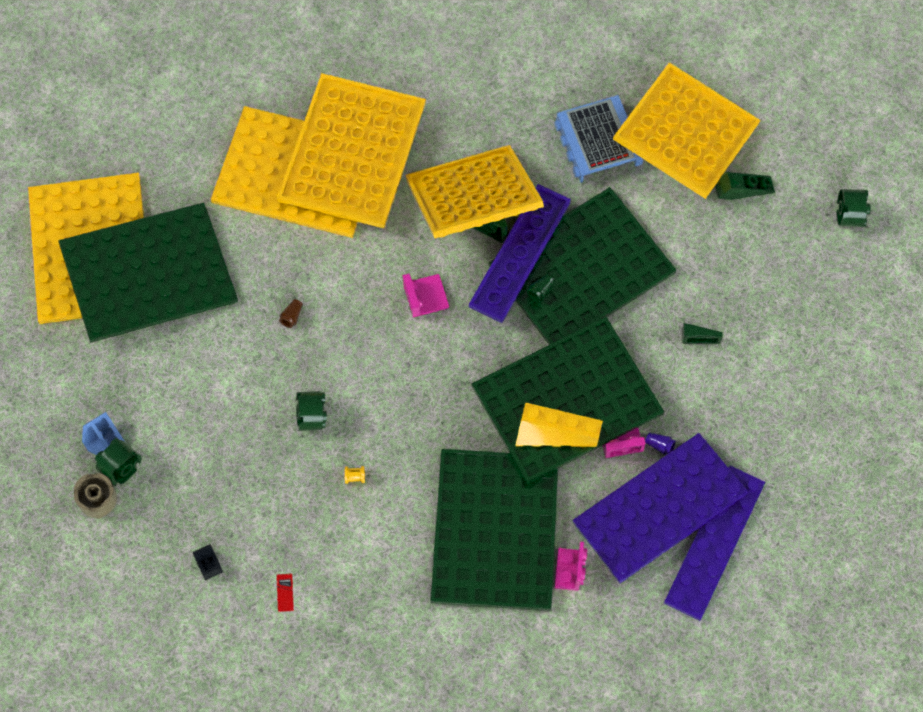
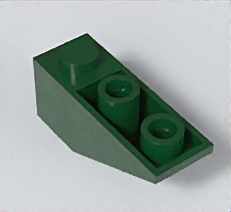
(742, 185)

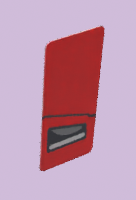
(285, 592)

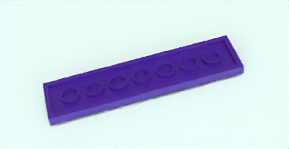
(518, 256)
(712, 551)

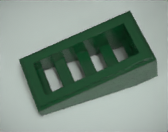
(699, 335)

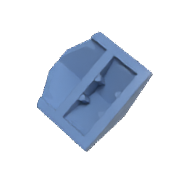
(99, 433)

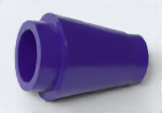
(661, 443)

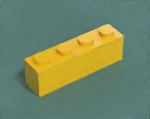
(556, 428)

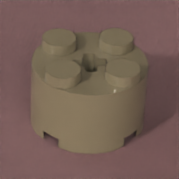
(100, 486)

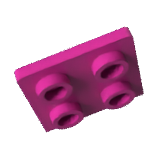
(425, 294)
(625, 444)
(569, 568)

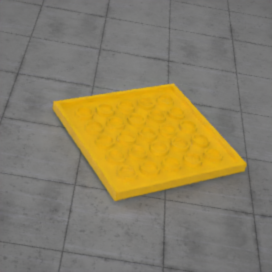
(686, 130)
(473, 191)

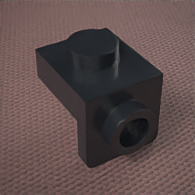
(207, 562)

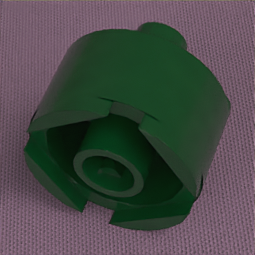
(852, 208)
(310, 410)
(117, 462)

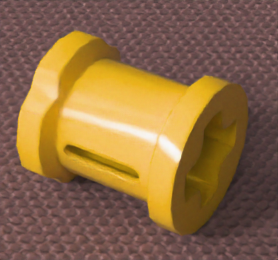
(354, 474)

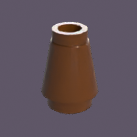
(291, 314)

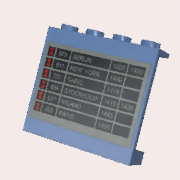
(589, 136)

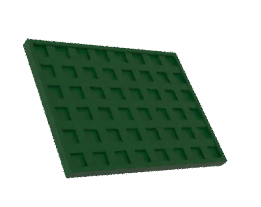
(597, 267)
(147, 272)
(577, 375)
(493, 533)

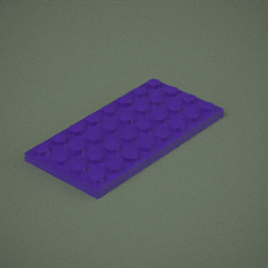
(659, 507)

